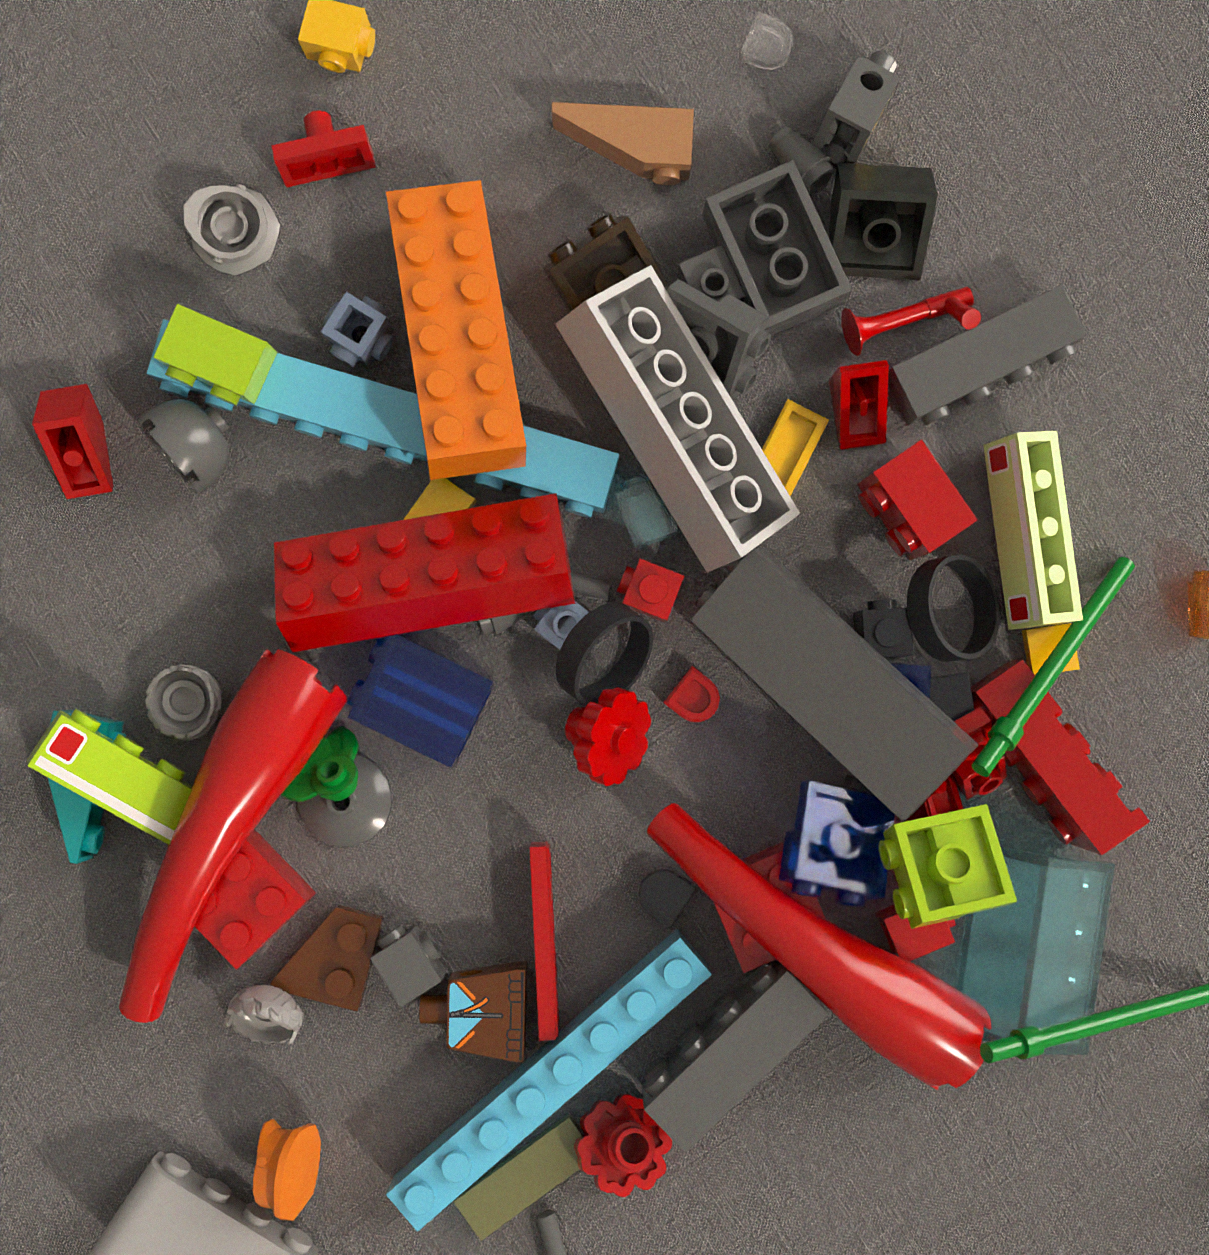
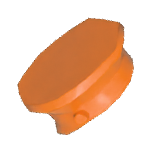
(286, 1168)

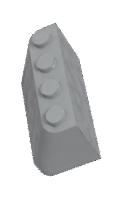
(187, 1214)

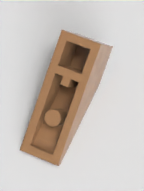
(638, 138)

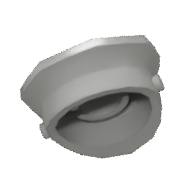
(231, 227)

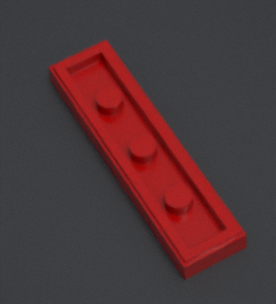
(544, 940)

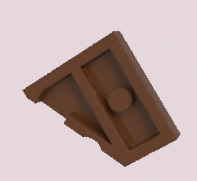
(334, 960)

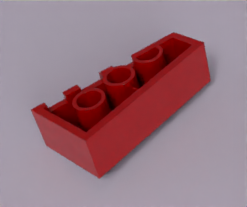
(1057, 767)

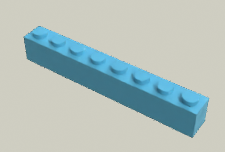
(547, 1079)

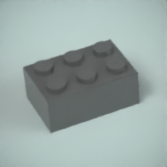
(777, 247)

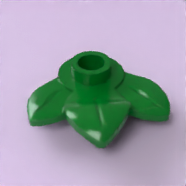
(331, 758)

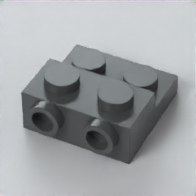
(726, 332)

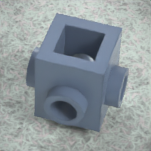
(349, 318)

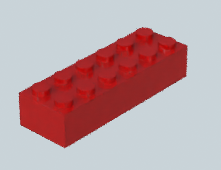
(422, 573)

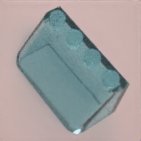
(1045, 951)

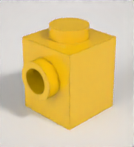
(336, 35)

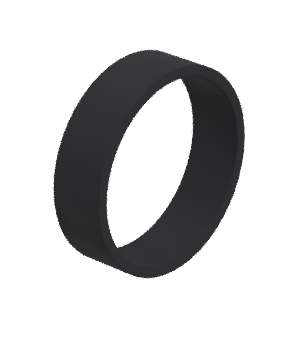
(984, 601)
(585, 636)

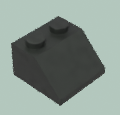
(882, 219)

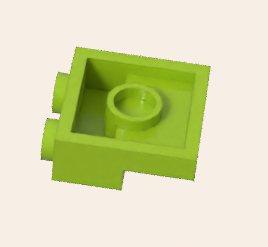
(946, 866)

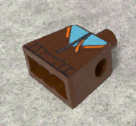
(483, 1011)

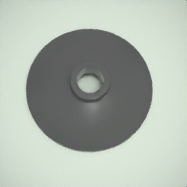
(361, 820)

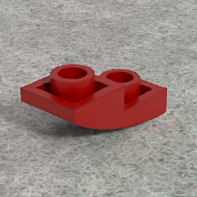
(977, 726)

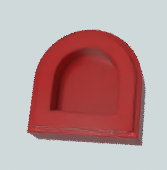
(694, 697)

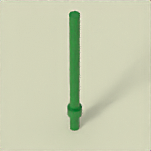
(1009, 729)
(1032, 1041)

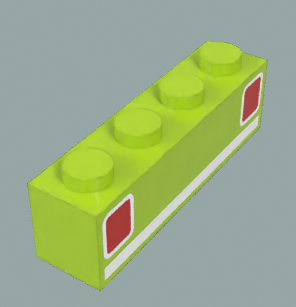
(112, 773)

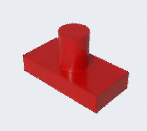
(323, 152)

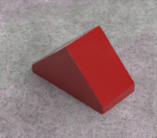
(860, 403)

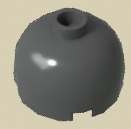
(189, 440)

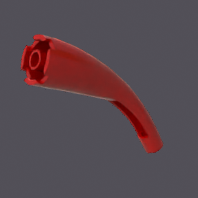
(248, 765)
(879, 996)

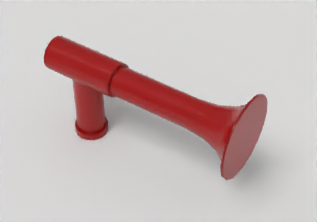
(954, 303)

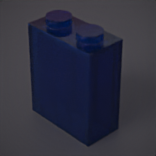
(420, 698)

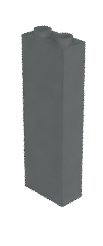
(832, 682)

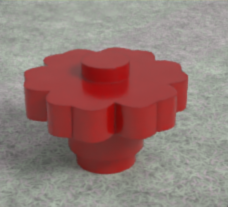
(609, 735)
(621, 1146)

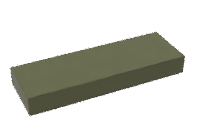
(521, 1178)

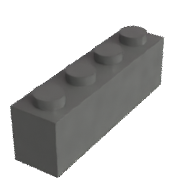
(985, 355)

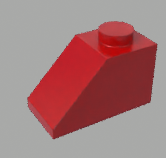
(74, 440)

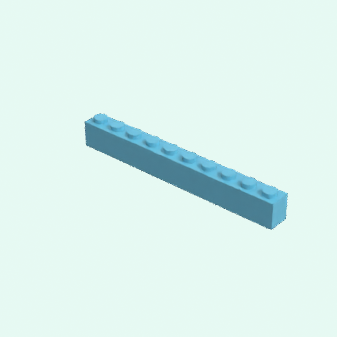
(390, 419)

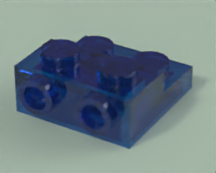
(836, 844)

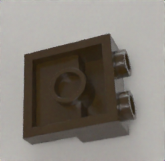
(599, 261)

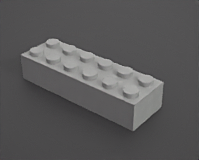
(678, 418)

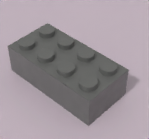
(729, 1052)

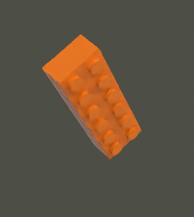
(456, 330)

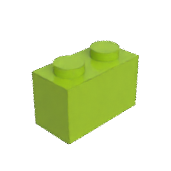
(216, 355)

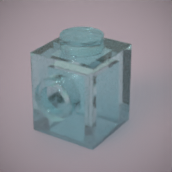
(644, 513)

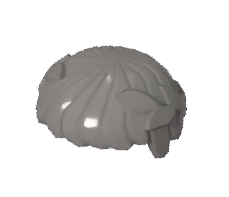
(183, 702)
(264, 1014)

